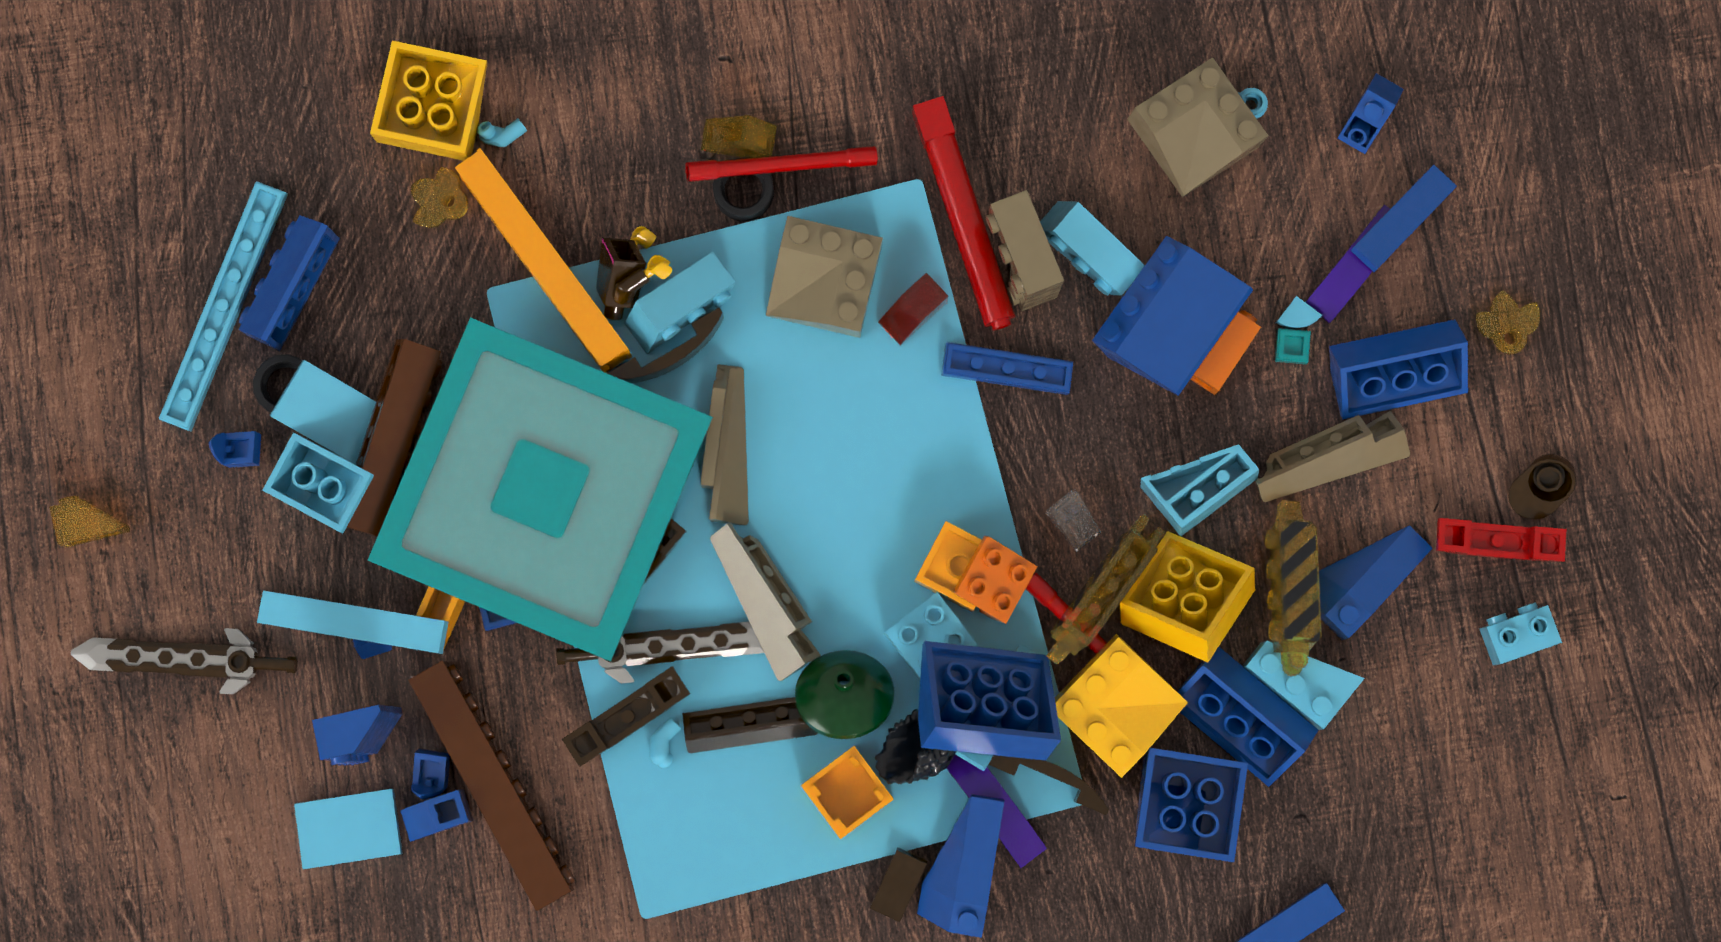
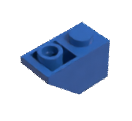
(1370, 113)
(437, 815)

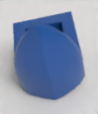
(236, 448)
(430, 773)

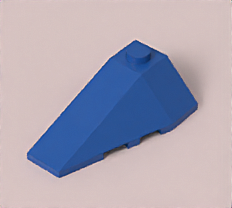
(1365, 579)
(960, 879)

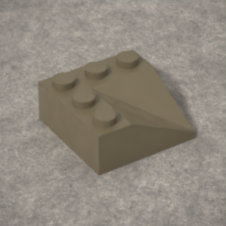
(1197, 127)
(1033, 268)
(824, 276)

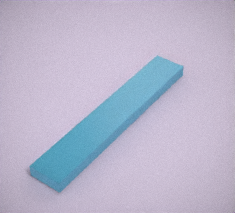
(353, 622)

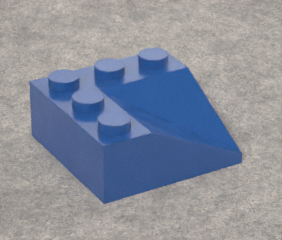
(1190, 804)

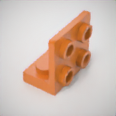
(995, 579)

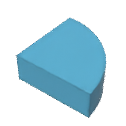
(1298, 315)

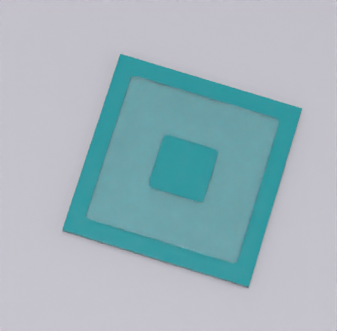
(540, 489)

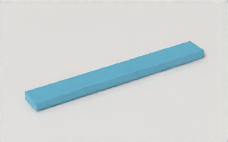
(223, 306)

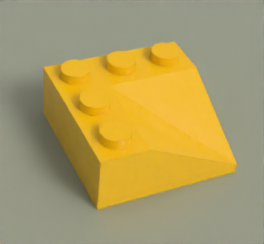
(430, 101)
(1188, 596)
(1118, 705)

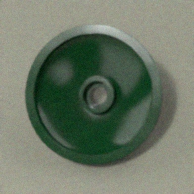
(844, 709)

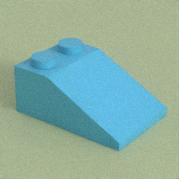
(318, 482)

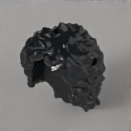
(904, 759)

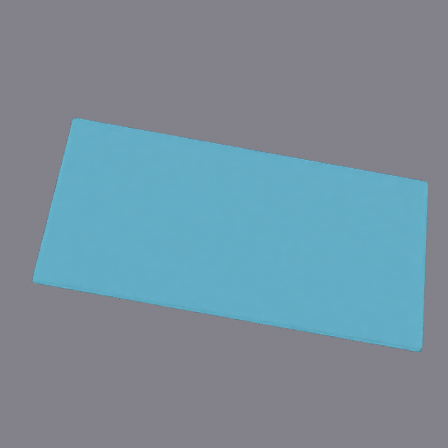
(848, 486)

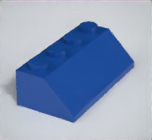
(289, 282)
(1399, 369)
(1245, 717)
(355, 734)

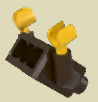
(624, 272)

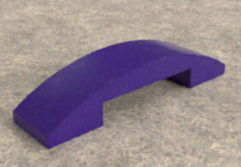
(1343, 279)
(1015, 830)

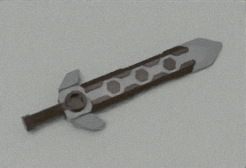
(669, 646)
(189, 659)

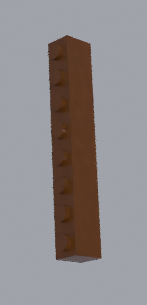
(492, 785)

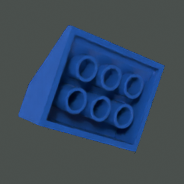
(1171, 315)
(987, 701)

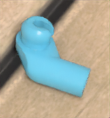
(500, 136)
(660, 743)

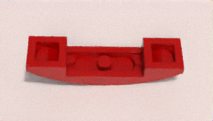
(1501, 540)

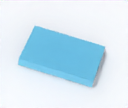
(325, 411)
(348, 828)

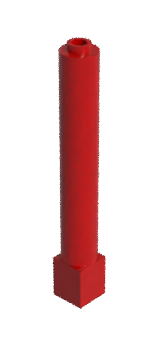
(963, 212)

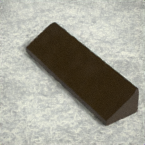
(744, 725)

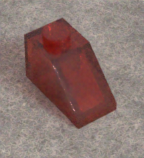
(913, 309)

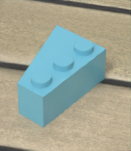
(1091, 247)
(679, 302)
(1200, 487)
(1314, 693)

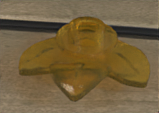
(435, 196)
(1508, 318)

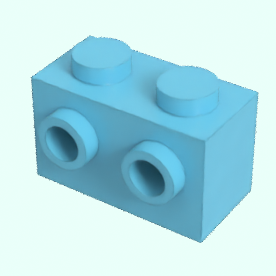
(1520, 633)

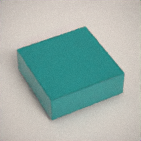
(1292, 346)

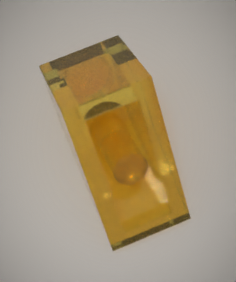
(739, 136)
(82, 522)

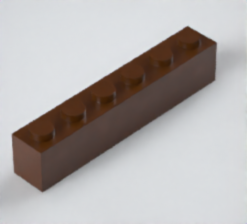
(392, 429)

